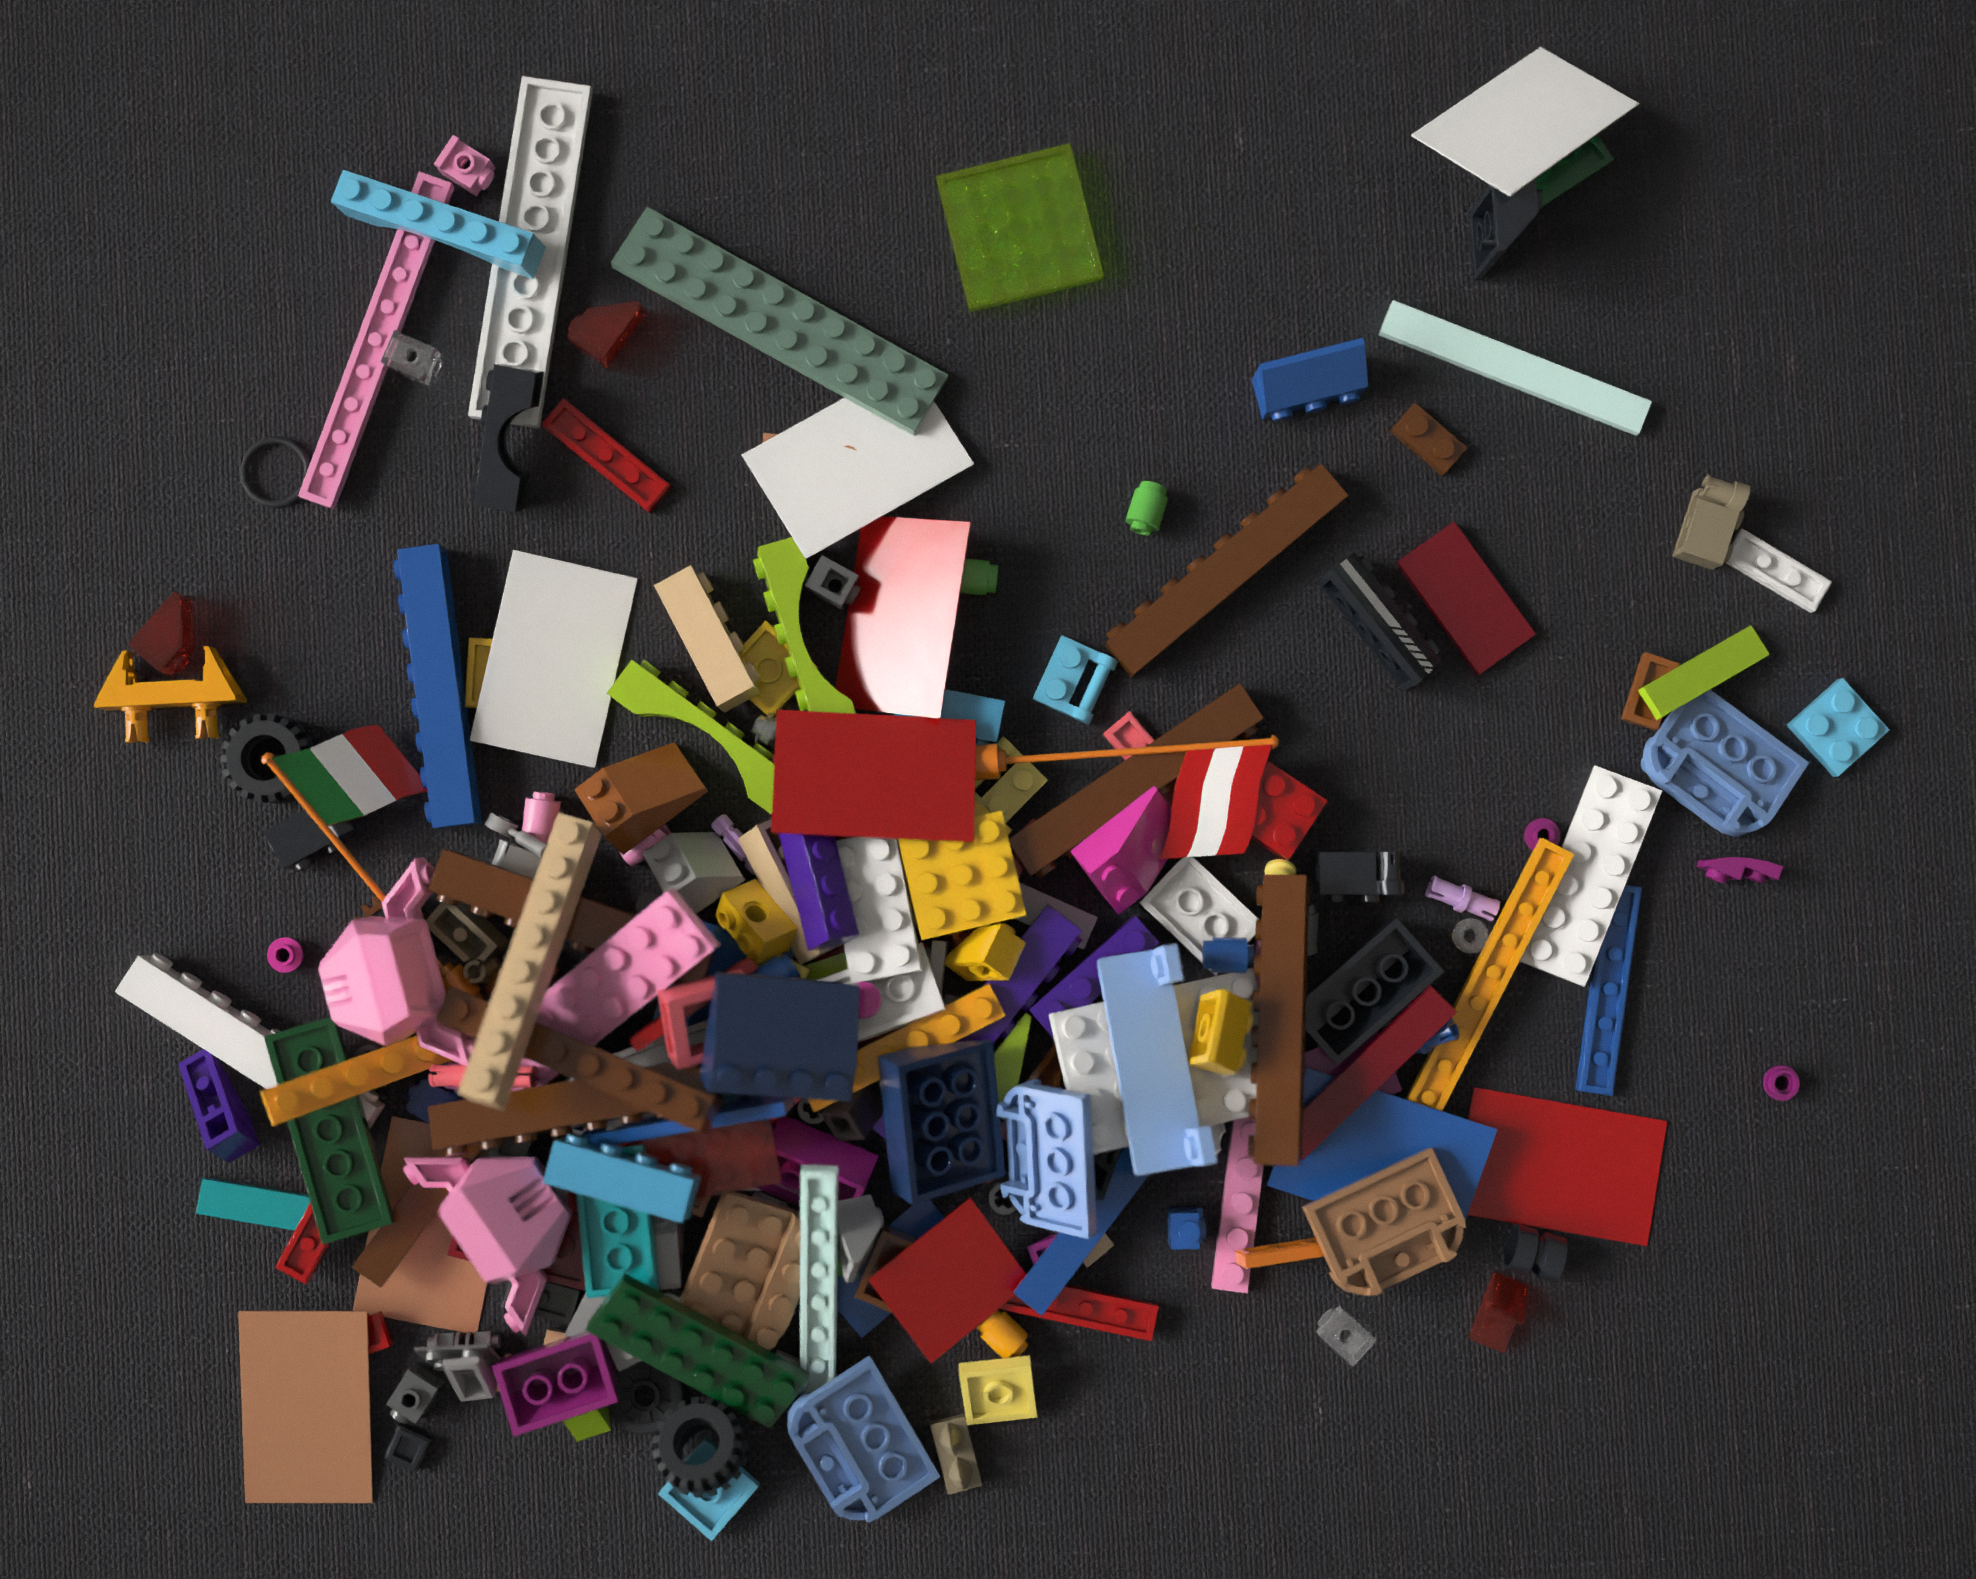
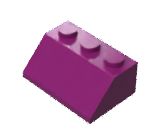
(804, 1145)
(556, 1381)

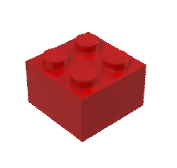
(1284, 812)

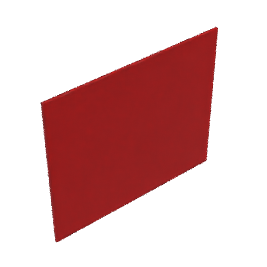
(949, 1280)

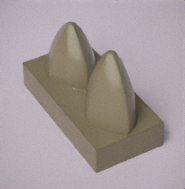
(956, 1454)

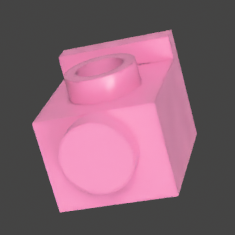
(453, 159)

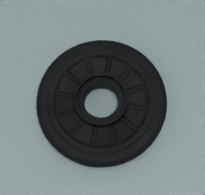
(644, 1417)

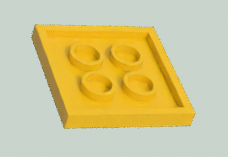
(963, 882)

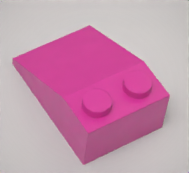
(1126, 850)

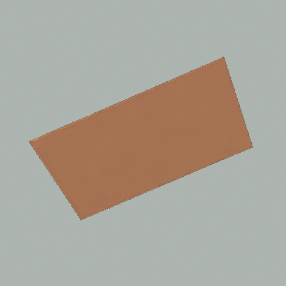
(427, 1283)
(305, 1406)

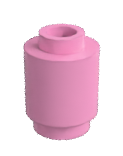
(540, 815)

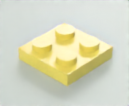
(997, 1390)

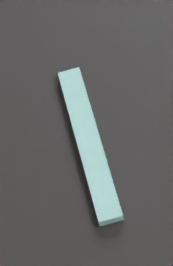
(1515, 368)
(818, 1274)

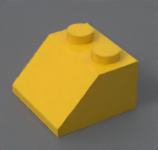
(1220, 1032)

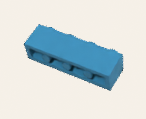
(622, 1178)

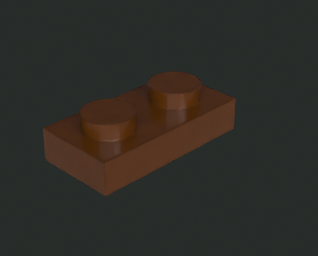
(1428, 439)

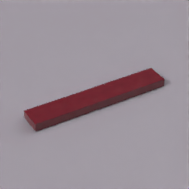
(1373, 1066)

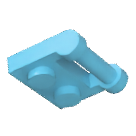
(1064, 674)

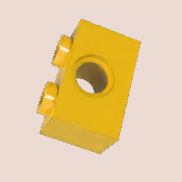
(755, 921)

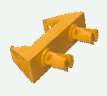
(125, 694)

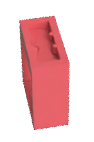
(673, 1020)

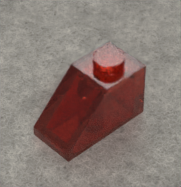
(605, 330)
(167, 635)

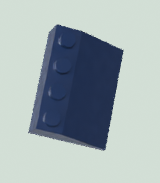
(781, 1037)
(941, 1118)

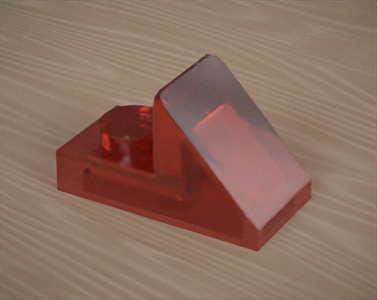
(1499, 1312)

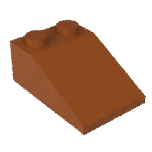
(640, 794)

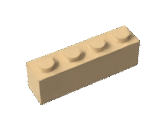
(708, 638)
(769, 865)

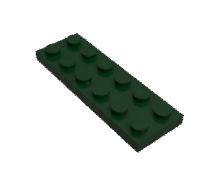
(331, 1141)
(697, 1351)

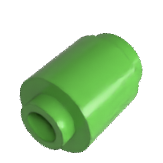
(1147, 508)
(979, 577)

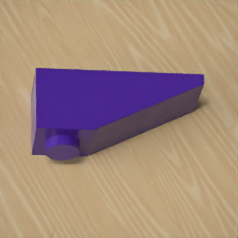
(217, 1107)

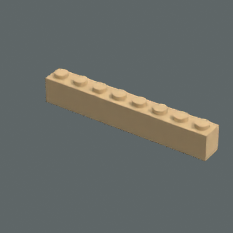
(530, 962)

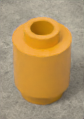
(1003, 1334)

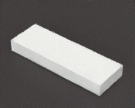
(1778, 571)

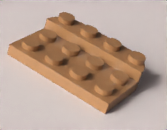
(1388, 1225)
(748, 1268)

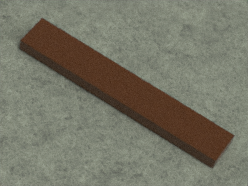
(411, 1218)

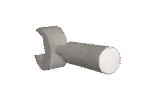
(509, 829)

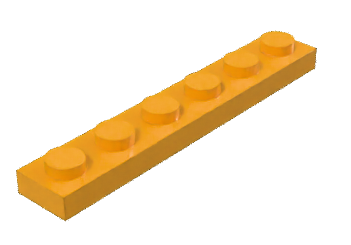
(959, 1020)
(348, 1079)

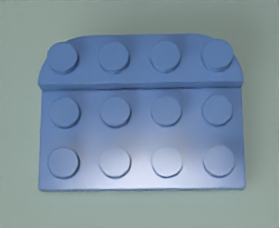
(1721, 765)
(1050, 1158)
(859, 1444)

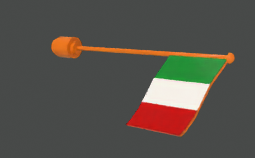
(350, 780)

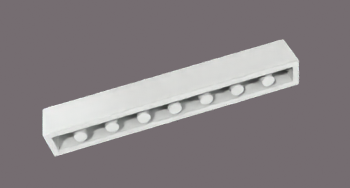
(209, 1021)

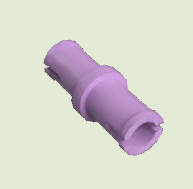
(1462, 898)

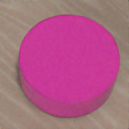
(869, 1000)

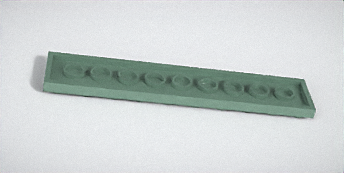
(779, 321)

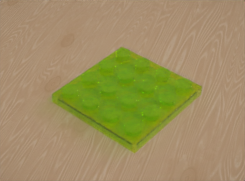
(1019, 227)

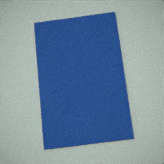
(1381, 1134)

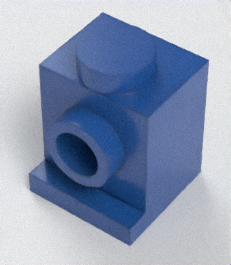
(1185, 1227)

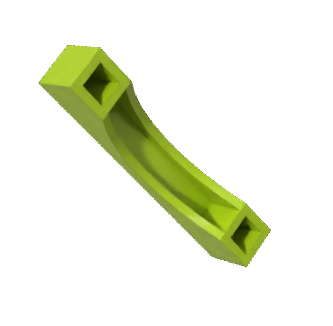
(785, 577)
(648, 696)

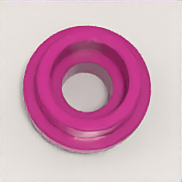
(295, 950)

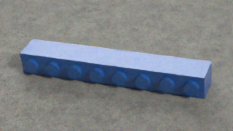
(438, 686)

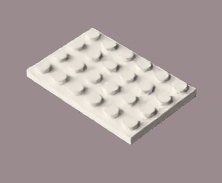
(1090, 1067)

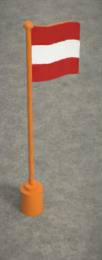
(1211, 798)

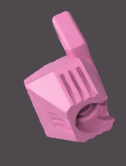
(387, 977)
(501, 1220)

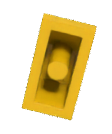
(986, 954)

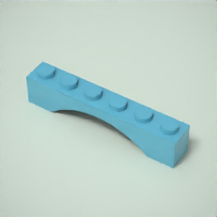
(403, 210)

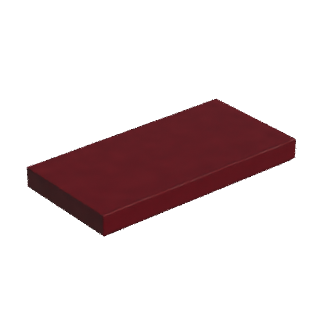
(1465, 598)

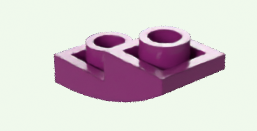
(1733, 867)

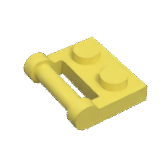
(1014, 787)

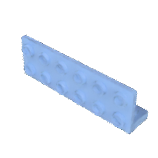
(1153, 1061)

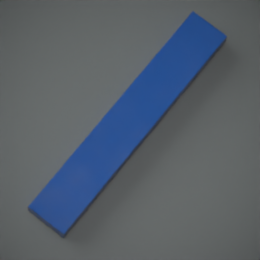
(1608, 998)
(728, 1114)
(1069, 1251)

